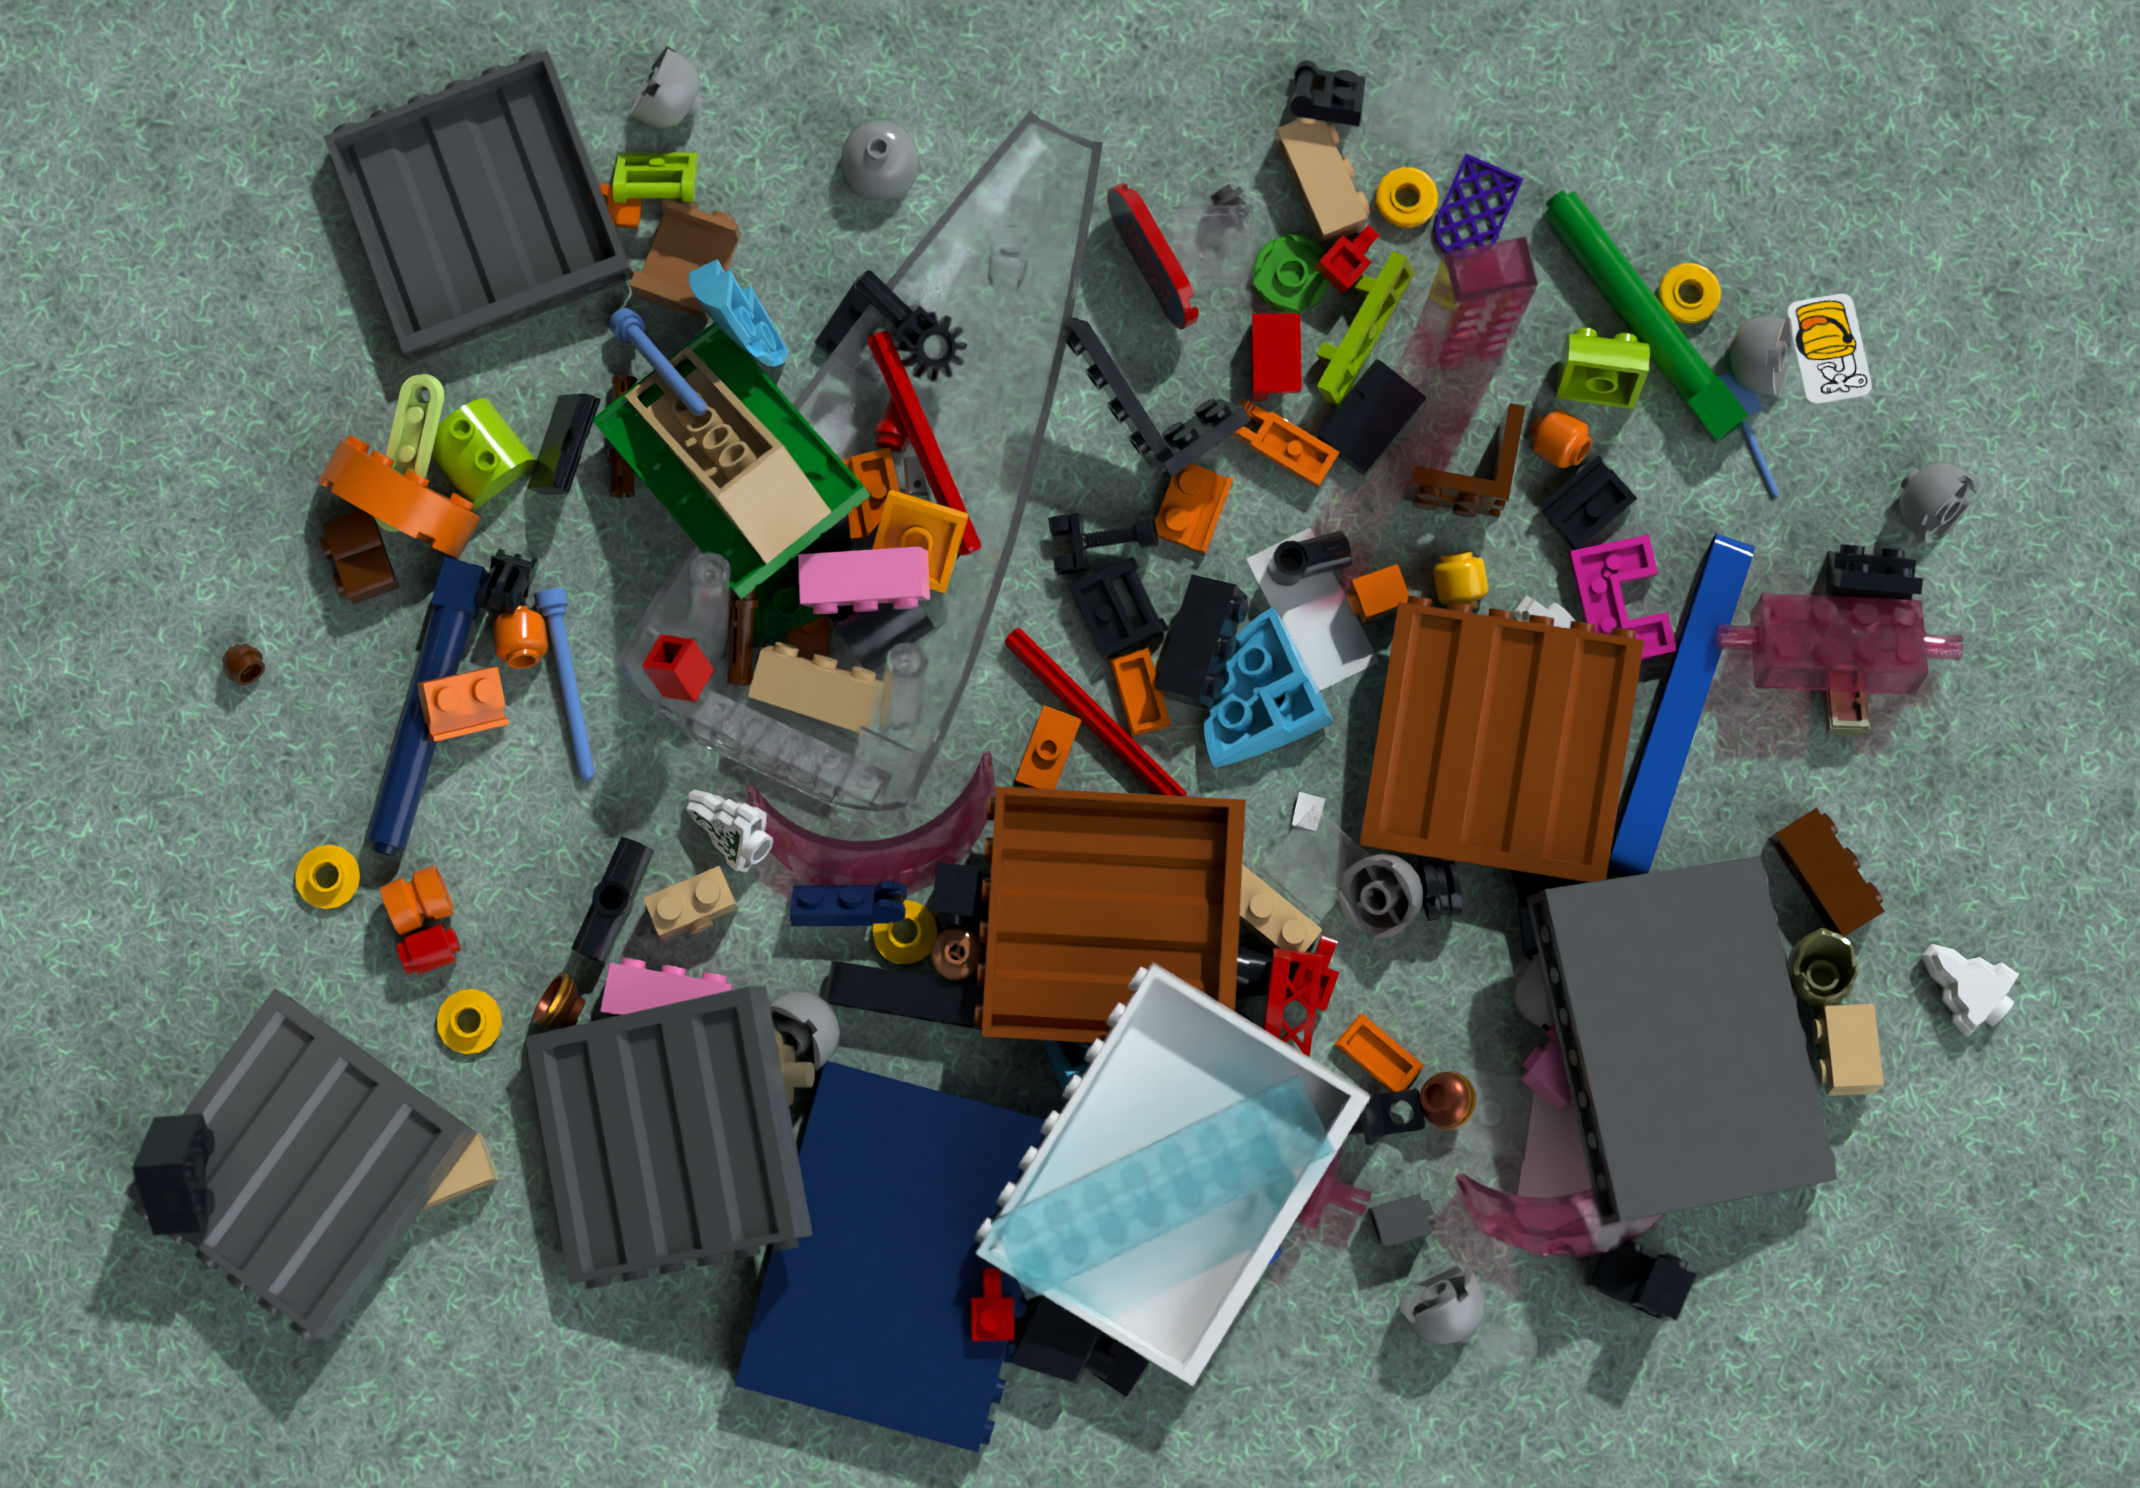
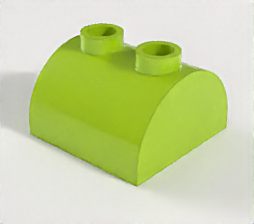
(1602, 369)
(480, 451)

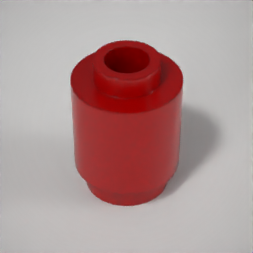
(428, 949)

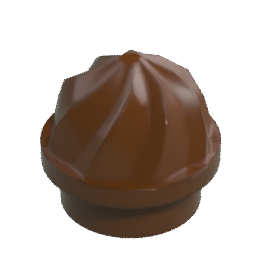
(243, 664)

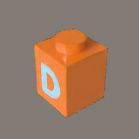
(1377, 594)

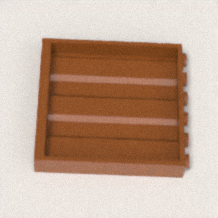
(1502, 740)
(1093, 893)

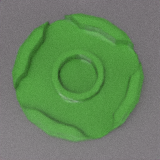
(1283, 283)

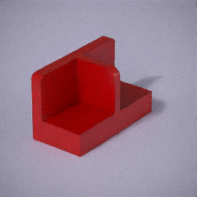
(1275, 354)

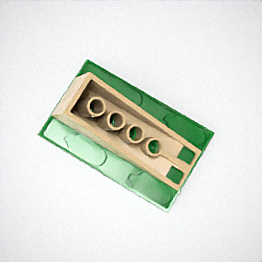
(743, 474)

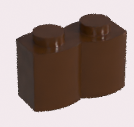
(359, 557)

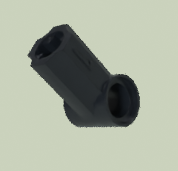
(1312, 556)

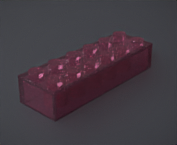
(1477, 303)

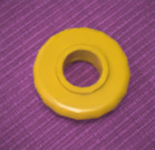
(1407, 179)
(1694, 275)
(341, 891)
(916, 949)
(487, 1031)

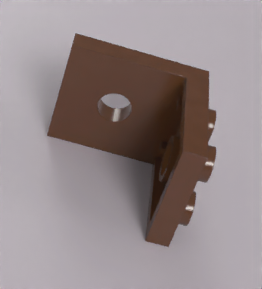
(1471, 494)

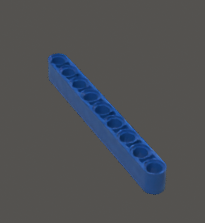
(1679, 707)

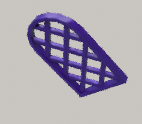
(1493, 170)

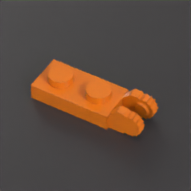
(1287, 445)

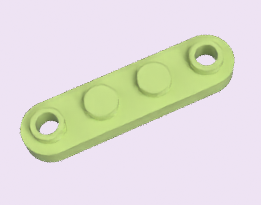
(414, 428)

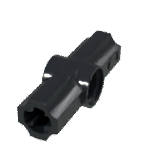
(622, 874)

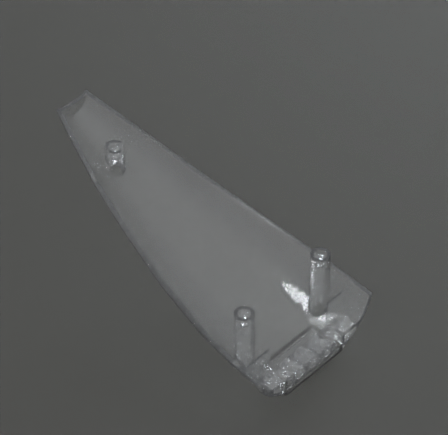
(1009, 276)

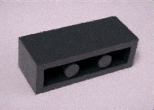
(1202, 642)

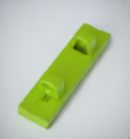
(1380, 301)

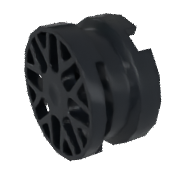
(1441, 890)

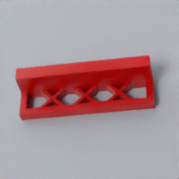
(1277, 992)

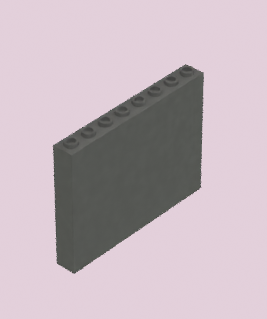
(1681, 1039)

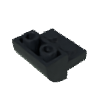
(1871, 576)
(876, 632)

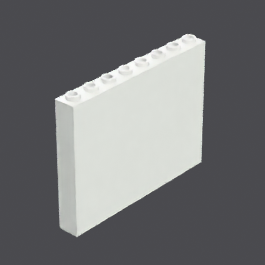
(1158, 1071)

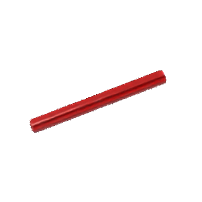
(920, 433)
(1092, 715)

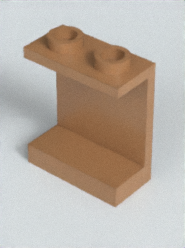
(682, 244)

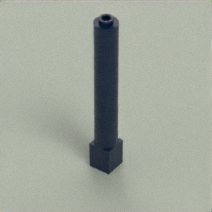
(412, 752)

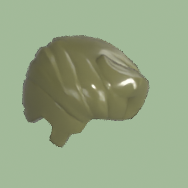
(1822, 968)

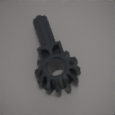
(912, 328)

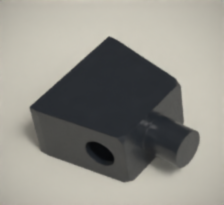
(1062, 1345)

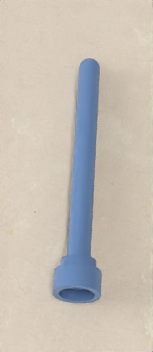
(629, 329)
(552, 606)

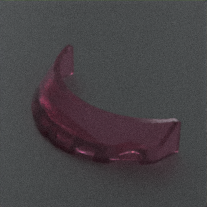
(902, 858)
(1546, 1224)

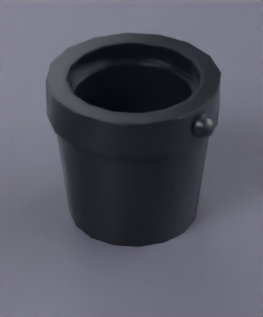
(1252, 972)

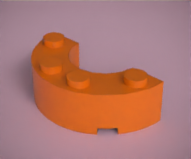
(399, 498)

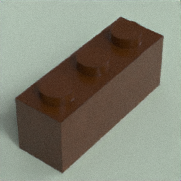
(1827, 873)

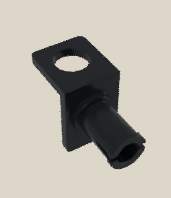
(1378, 1121)

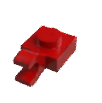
(1346, 259)
(1328, 976)
(992, 1313)

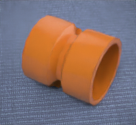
(417, 900)

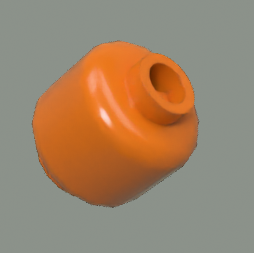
(1561, 438)
(520, 638)

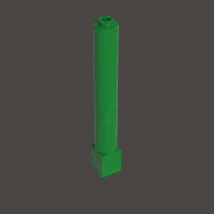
(1645, 316)

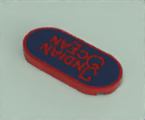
(1152, 255)

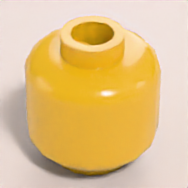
(1461, 579)

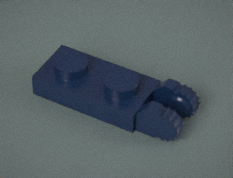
(848, 904)

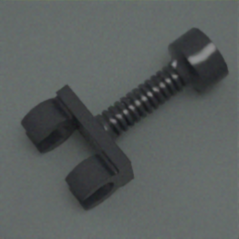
(1142, 532)

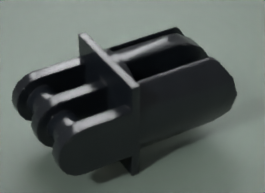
(507, 581)

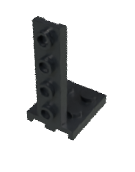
(1180, 441)

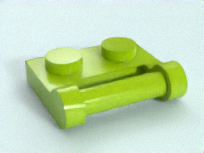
(655, 176)

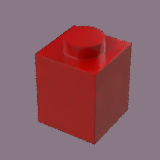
(677, 668)

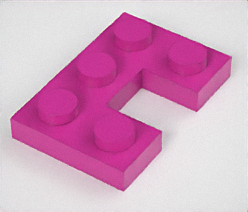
(1598, 578)

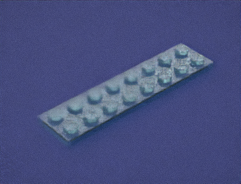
(1162, 1186)

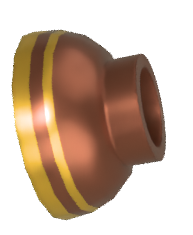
(559, 1003)
(1448, 1100)

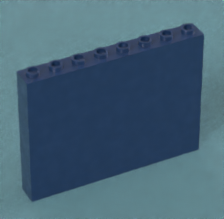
(881, 1294)

